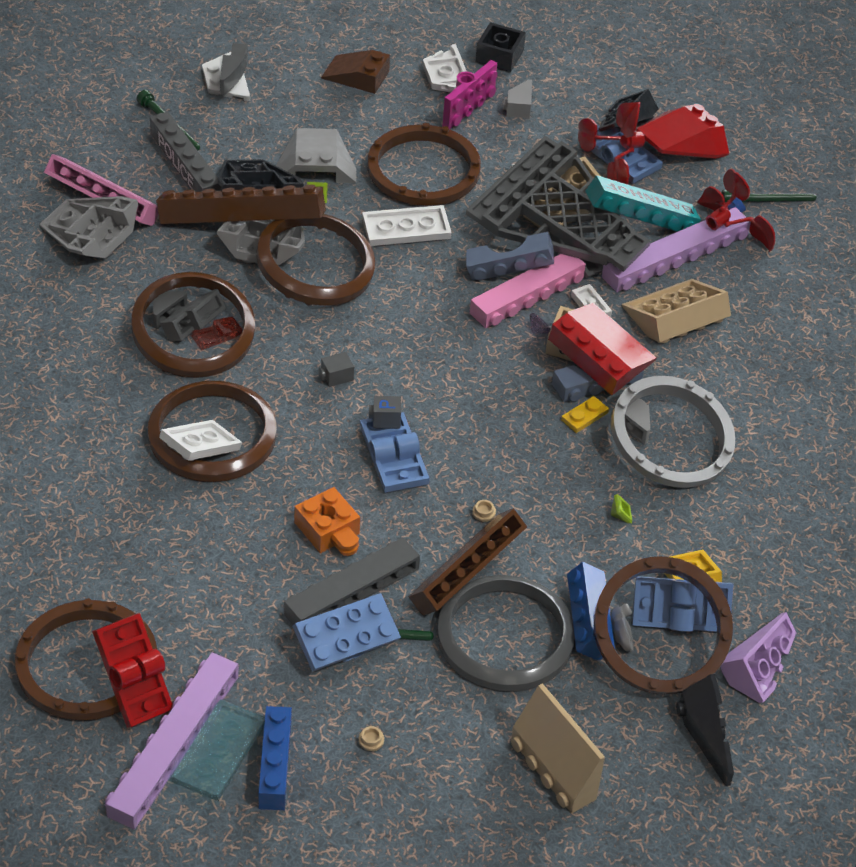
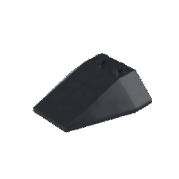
(245, 173)

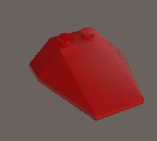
(687, 133)

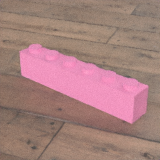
(97, 186)
(526, 290)

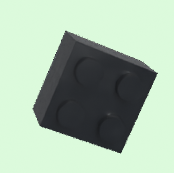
(501, 45)

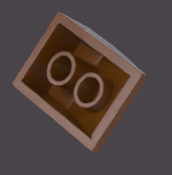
(359, 70)

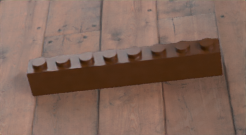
(241, 205)

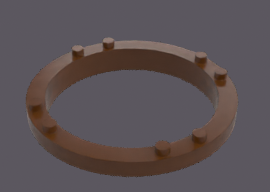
(430, 133)
(309, 293)
(184, 366)
(217, 470)
(700, 580)
(44, 624)

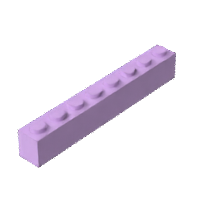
(675, 250)
(171, 741)

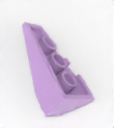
(754, 661)

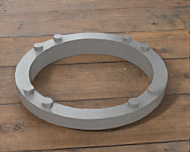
(696, 396)

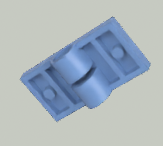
(640, 162)
(395, 455)
(674, 604)
(346, 632)

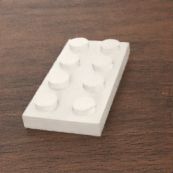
(406, 225)

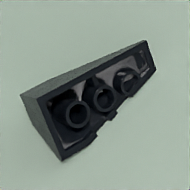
(647, 109)
(701, 717)

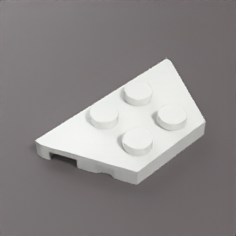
(443, 69)
(212, 74)

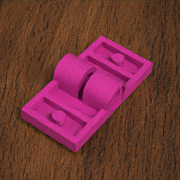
(469, 93)

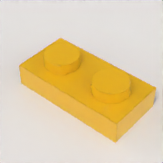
(585, 414)

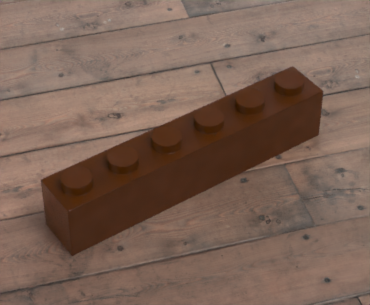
(467, 562)

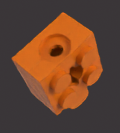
(329, 522)

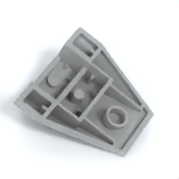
(318, 152)
(92, 224)
(243, 239)

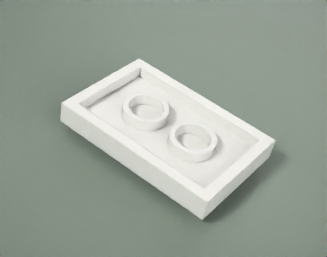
(200, 440)

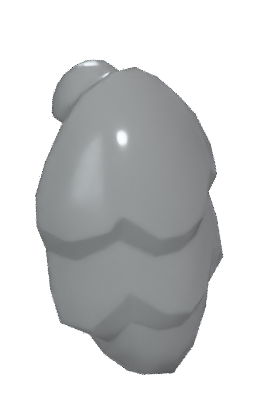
(621, 627)

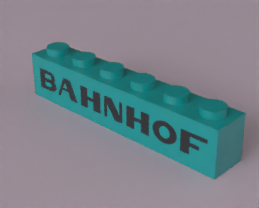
(641, 204)

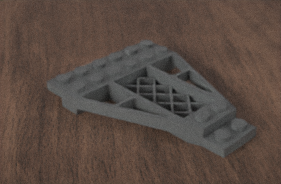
(529, 180)

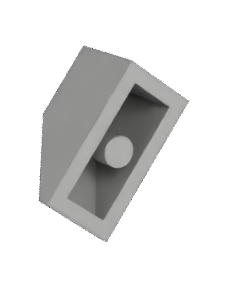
(519, 100)
(638, 420)

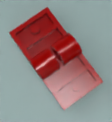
(133, 669)

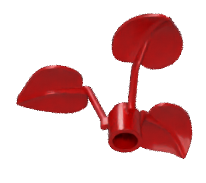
(626, 119)
(714, 200)

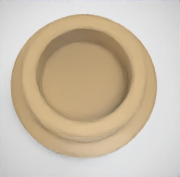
(484, 511)
(371, 738)

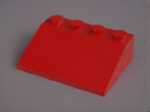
(600, 347)

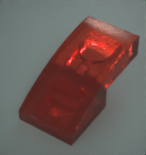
(221, 331)

